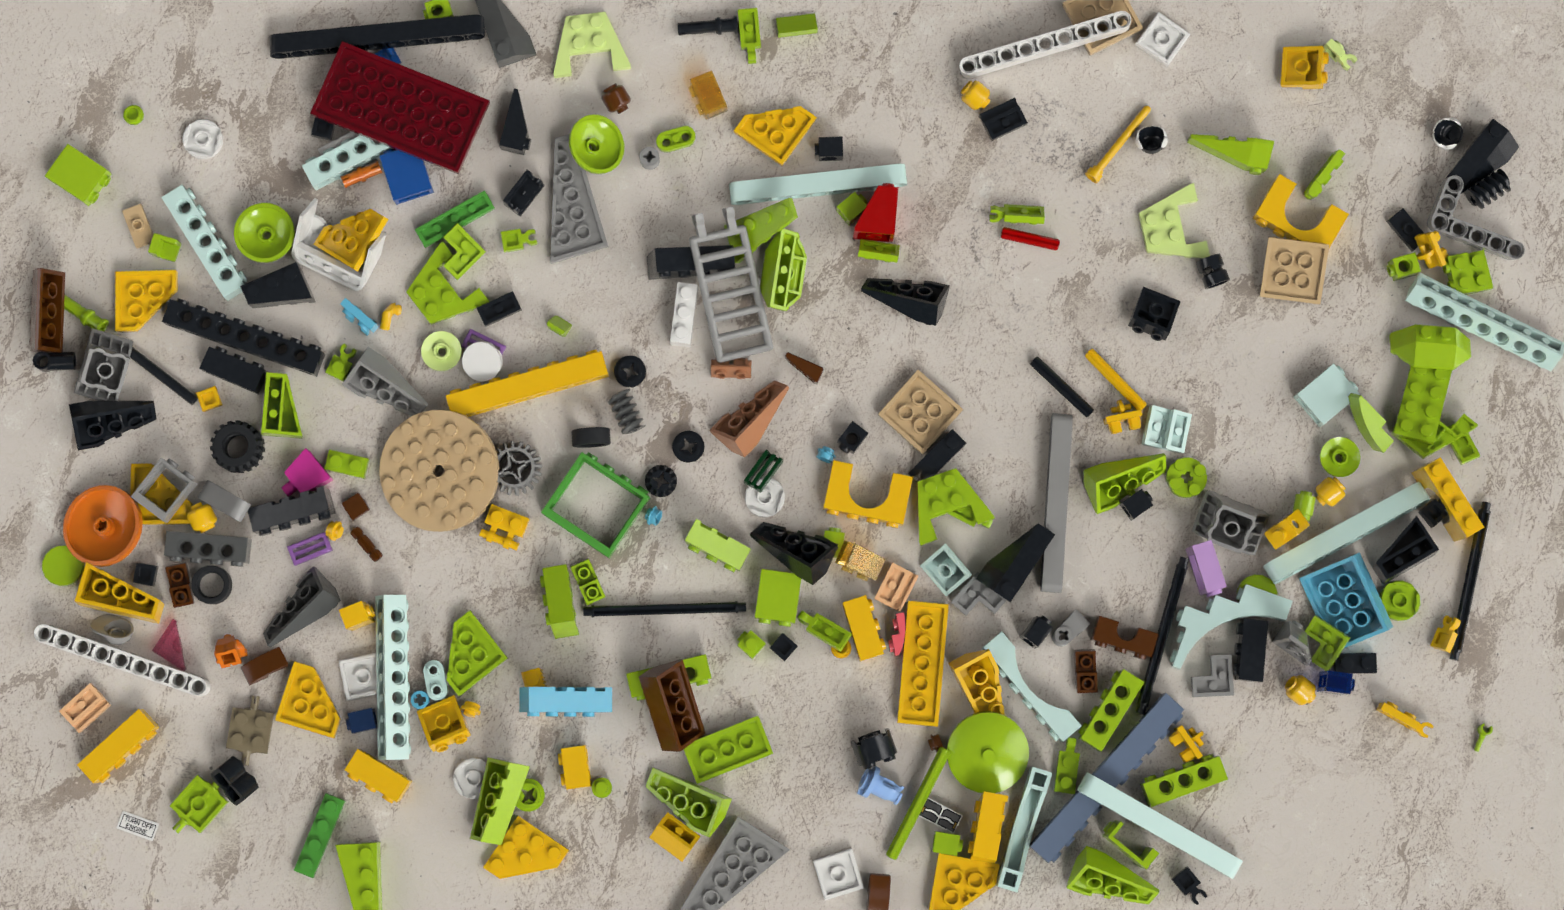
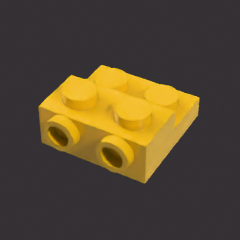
(1304, 67)
(443, 724)

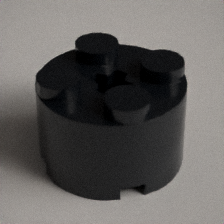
(874, 748)

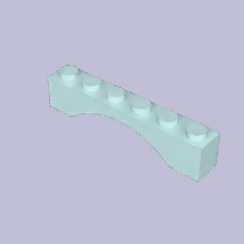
(1060, 721)
(1022, 829)

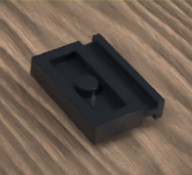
(1003, 119)

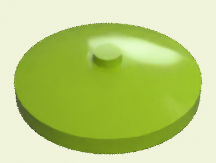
(987, 752)

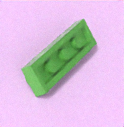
(461, 214)
(319, 835)

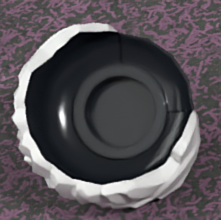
(1447, 133)
(1151, 139)

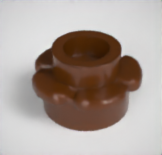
(935, 742)

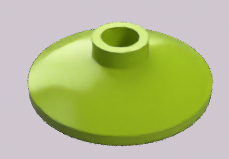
(1347, 450)

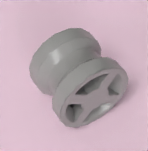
(649, 163)

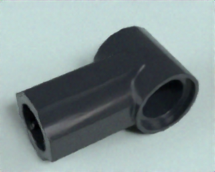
(56, 361)

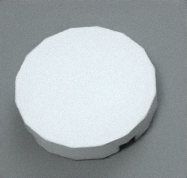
(202, 139)
(482, 361)
(768, 501)
(469, 777)

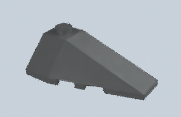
(505, 33)

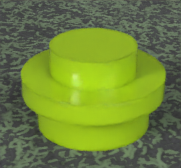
(133, 115)
(601, 787)

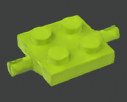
(198, 804)

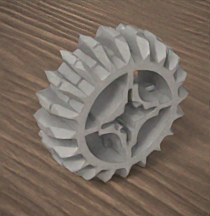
(523, 465)

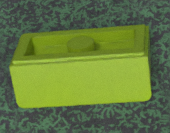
(796, 25)

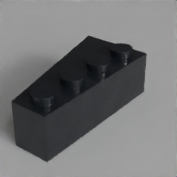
(679, 262)
(291, 511)

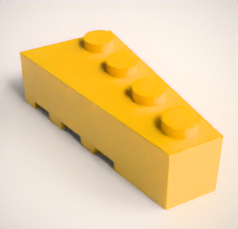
(112, 595)

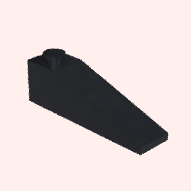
(1485, 155)
(918, 301)
(102, 420)
(802, 554)
(1012, 565)

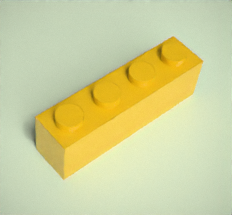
(118, 745)

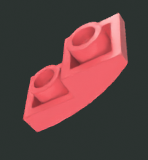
(897, 640)

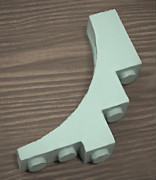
(1252, 603)

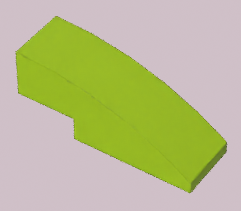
(1369, 423)

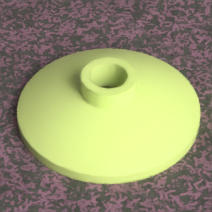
(436, 342)

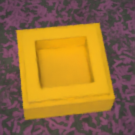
(209, 398)

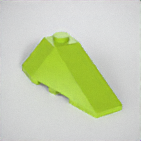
(1247, 155)
(694, 804)

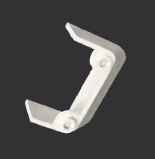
(311, 256)

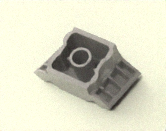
(103, 366)
(1230, 523)

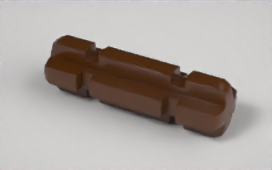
(366, 544)

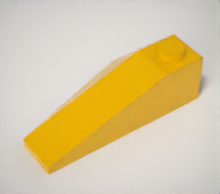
(979, 680)

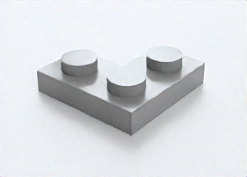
(973, 593)
(1220, 681)

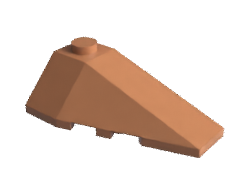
(746, 426)

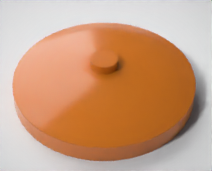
(102, 525)

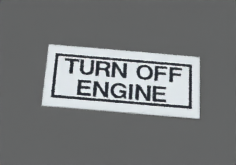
(137, 825)

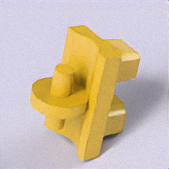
(1430, 250)
(1132, 418)
(1180, 735)

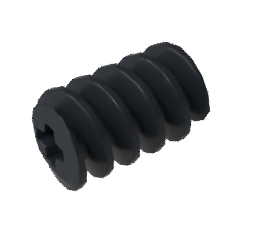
(1488, 188)

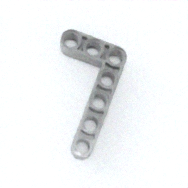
(1467, 228)

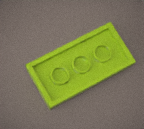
(1422, 404)
(728, 749)

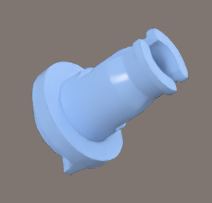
(879, 786)

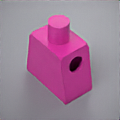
(305, 474)

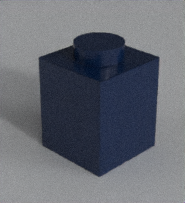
(361, 720)

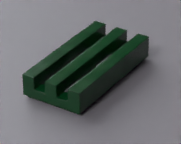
(772, 457)

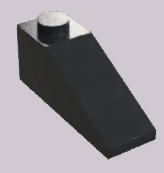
(515, 132)
(938, 456)

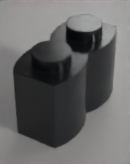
(1036, 631)
(234, 780)

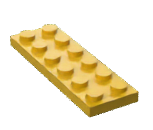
(922, 663)

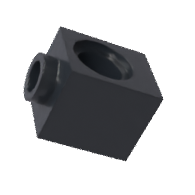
(829, 148)
(856, 430)
(1137, 504)

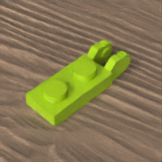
(1323, 175)

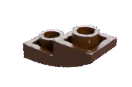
(180, 585)
(263, 665)
(1086, 671)
(878, 891)

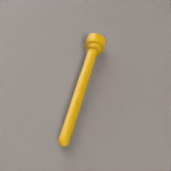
(1095, 173)

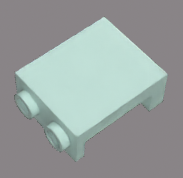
(1326, 395)

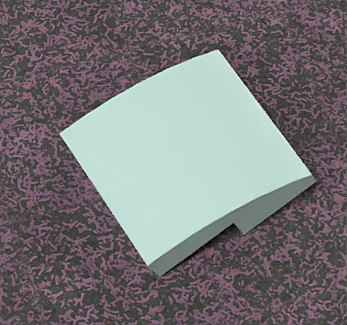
(1166, 429)

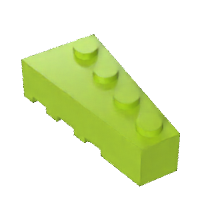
(497, 799)
(362, 874)

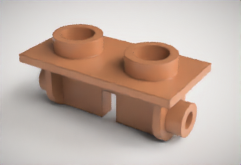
(740, 369)

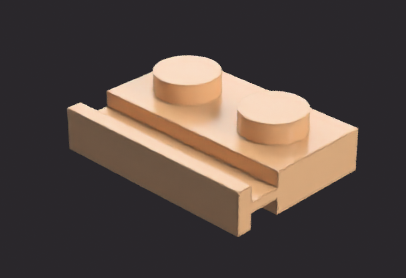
(896, 587)
(85, 708)

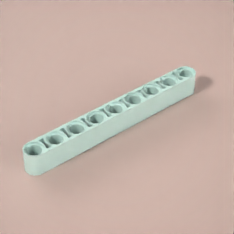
(816, 184)
(1346, 533)
(1159, 825)

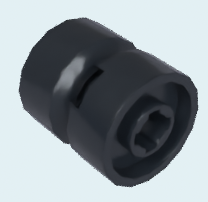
(1216, 277)

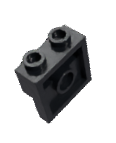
(1154, 314)

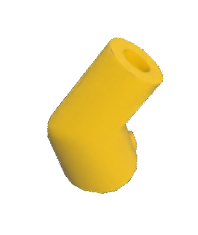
(387, 315)

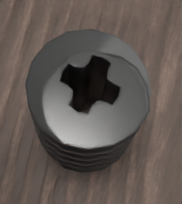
(625, 412)

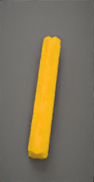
(1112, 376)

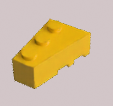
(987, 827)

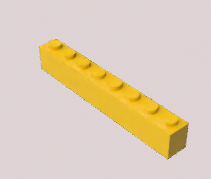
(528, 385)

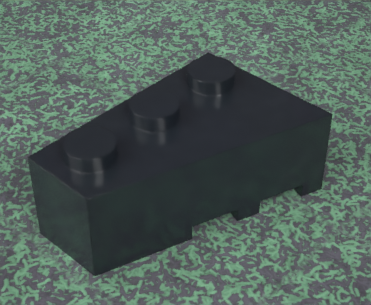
(279, 288)
(1407, 551)

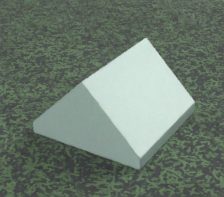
(945, 570)

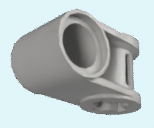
(1071, 626)

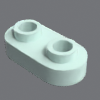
(434, 680)

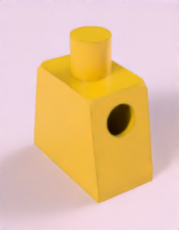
(1285, 530)

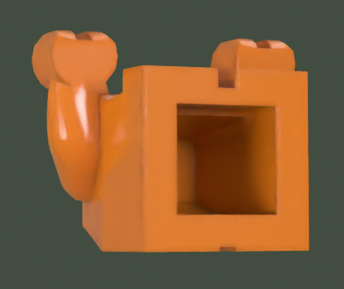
(229, 651)

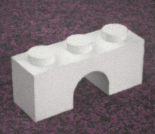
(684, 314)

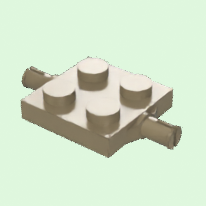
(250, 730)

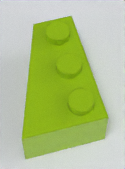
(279, 408)
(717, 546)
(559, 601)

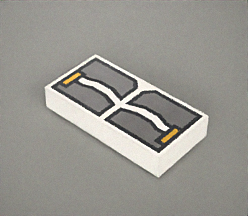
(940, 815)

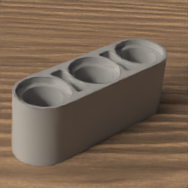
(224, 501)

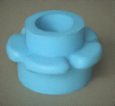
(826, 454)
(653, 516)

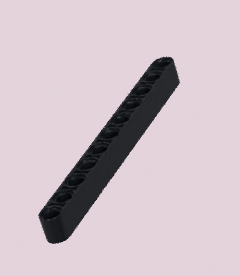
(378, 36)

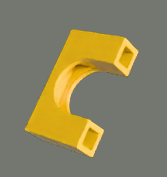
(1272, 215)
(839, 499)
(1462, 516)

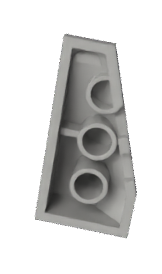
(381, 381)
(1294, 641)

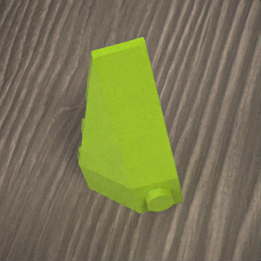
(1116, 479)
(1103, 875)

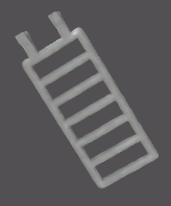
(702, 236)

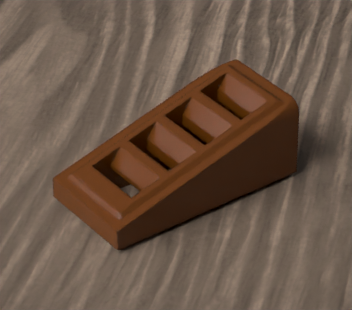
(808, 369)

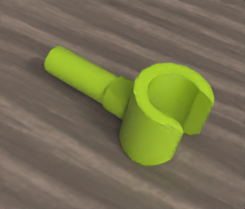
(1482, 734)

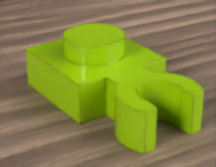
(514, 239)
(340, 366)

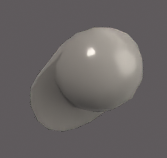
(113, 628)

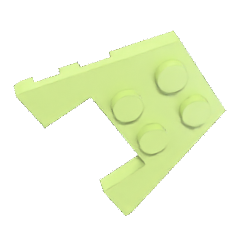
(588, 35)
(1164, 230)

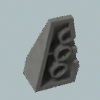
(309, 603)

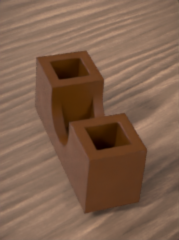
(1106, 634)

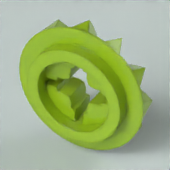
(538, 794)

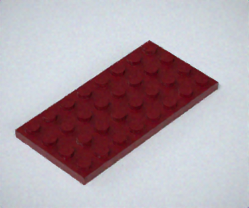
(400, 107)

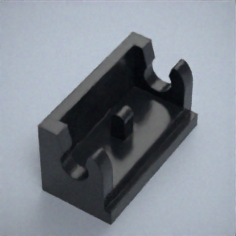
(523, 193)

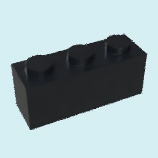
(234, 369)
(1250, 650)

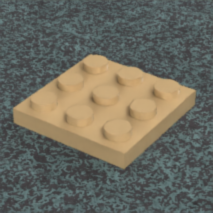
(1085, 10)
(1294, 270)
(920, 412)

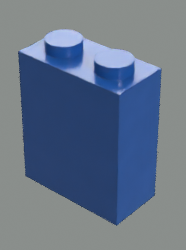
(405, 176)

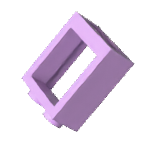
(1206, 568)

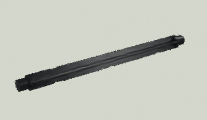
(1470, 580)
(659, 609)
(1163, 631)

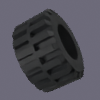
(224, 436)

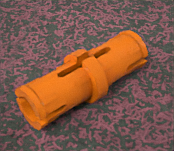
(361, 174)

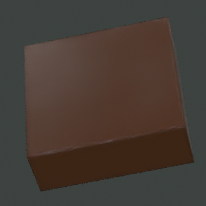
(355, 506)

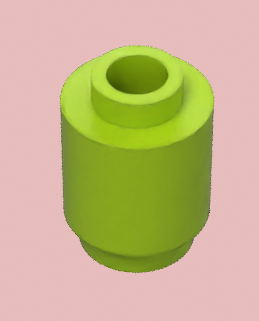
(1305, 503)

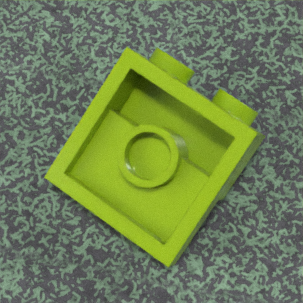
(1468, 272)

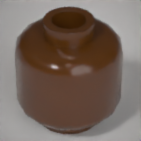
(616, 98)

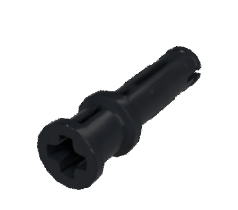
(713, 26)

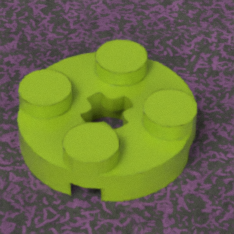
(1192, 487)

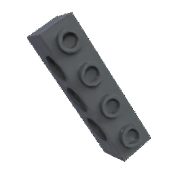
(176, 540)

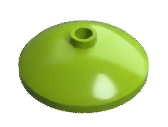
(605, 141)
(257, 221)

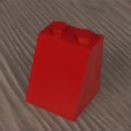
(879, 216)

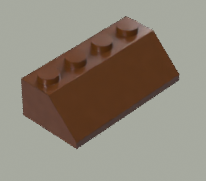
(47, 311)
(672, 705)

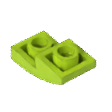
(587, 581)

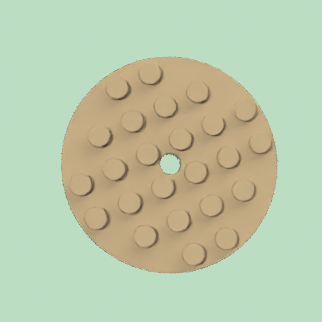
(410, 465)

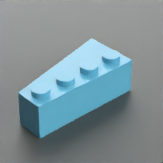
(565, 700)

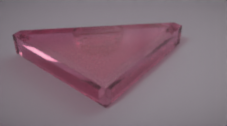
(170, 646)

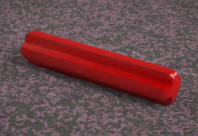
(1030, 238)

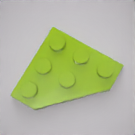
(471, 654)

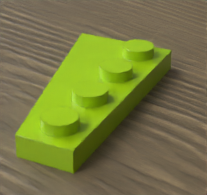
(764, 224)

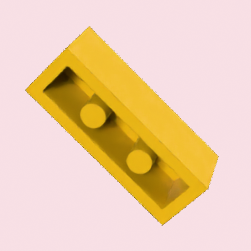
(864, 628)
(377, 776)

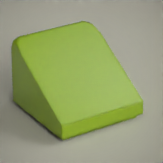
(559, 325)

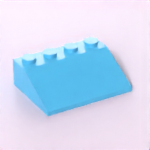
(1347, 599)

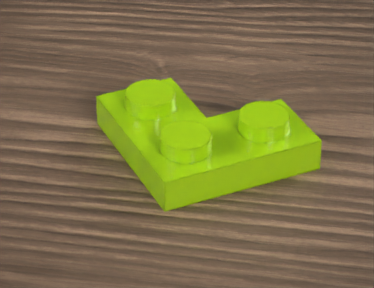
(467, 251)
(1331, 641)

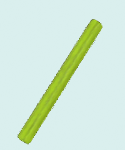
(918, 803)

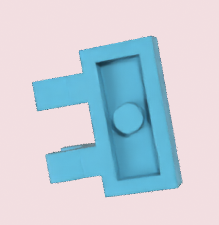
(354, 312)

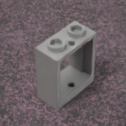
(139, 494)

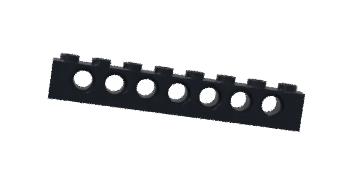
(174, 318)

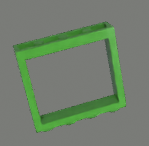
(607, 471)

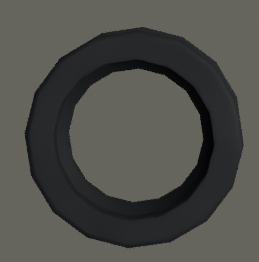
(591, 437)
(195, 584)

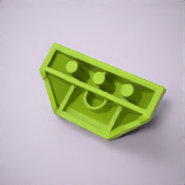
(783, 270)
(1431, 346)

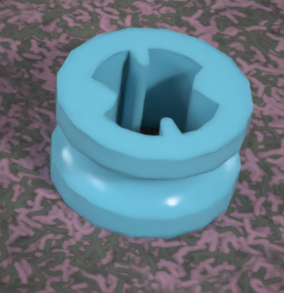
(417, 705)

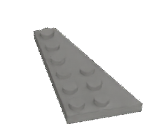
(574, 211)
(735, 864)

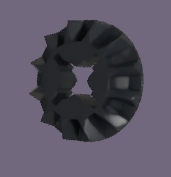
(625, 363)
(679, 444)
(665, 489)

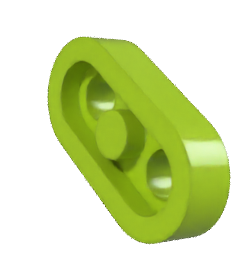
(675, 138)

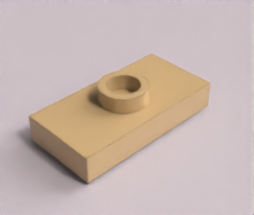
(138, 225)

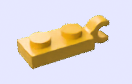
(1405, 719)

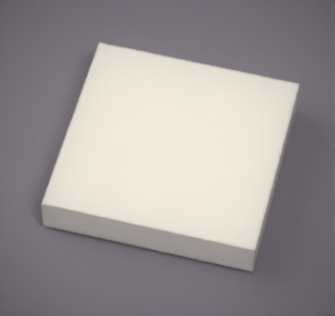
(1162, 39)
(359, 676)
(838, 874)

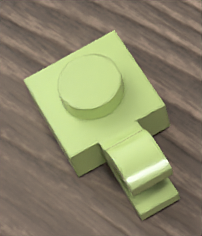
(1337, 53)

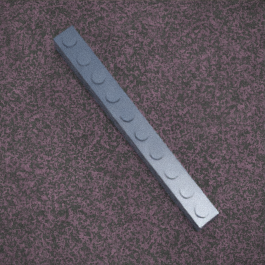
(1113, 771)

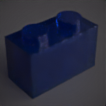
(1335, 683)

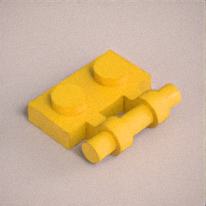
(507, 521)

